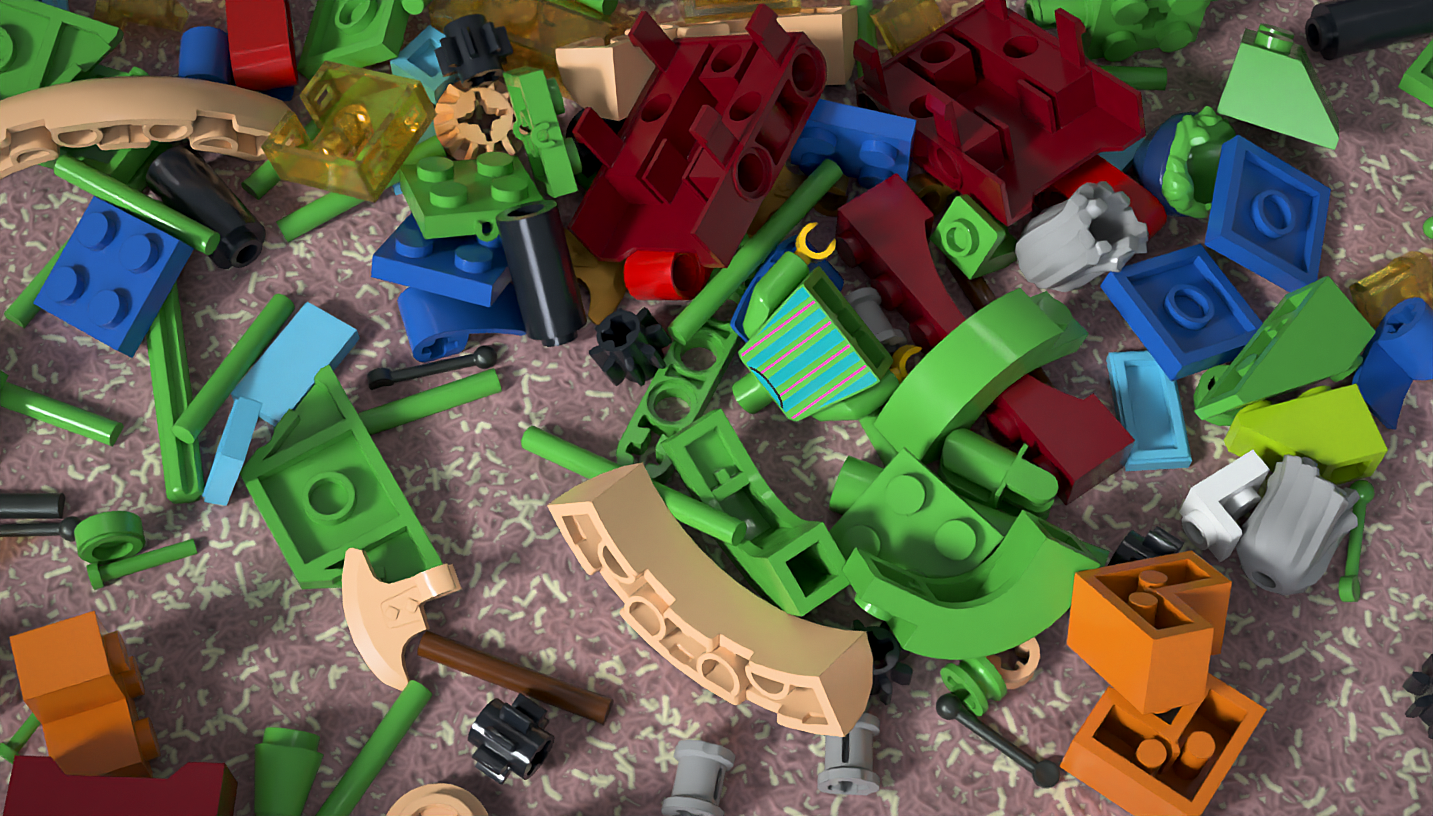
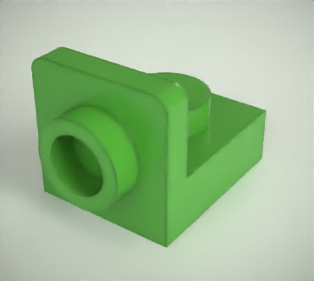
(974, 239)

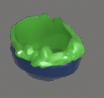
(1182, 161)

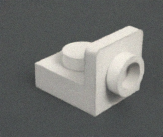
(1219, 501)

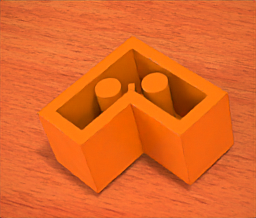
(1151, 627)
(84, 697)
(1161, 765)

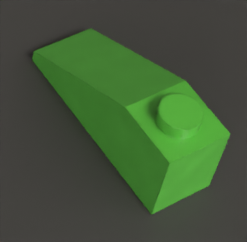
(1302, 342)

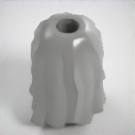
(1080, 239)
(1295, 528)

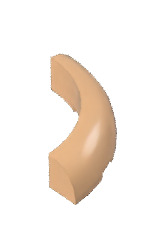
(615, 74)
(131, 114)
(706, 619)

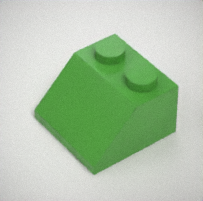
(1278, 88)

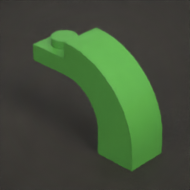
(974, 368)
(781, 555)
(984, 610)

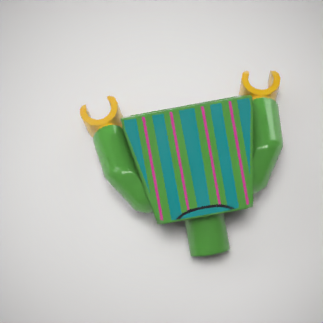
(812, 346)

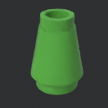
(284, 771)

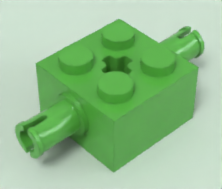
(1125, 26)

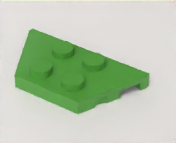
(48, 45)
(332, 492)

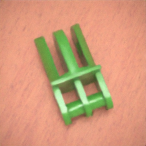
(995, 475)

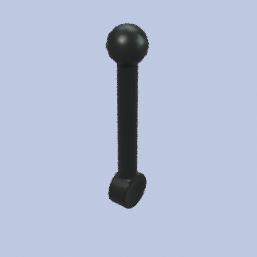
(483, 357)
(64, 529)
(1044, 773)

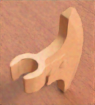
(389, 615)

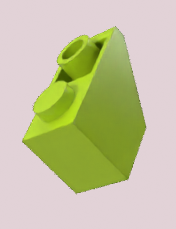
(1320, 425)

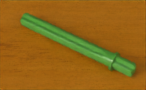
(172, 396)

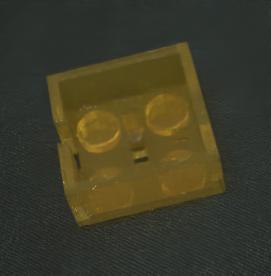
(358, 103)

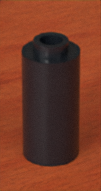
(1358, 26)
(195, 190)
(542, 272)

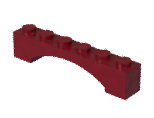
(1067, 436)

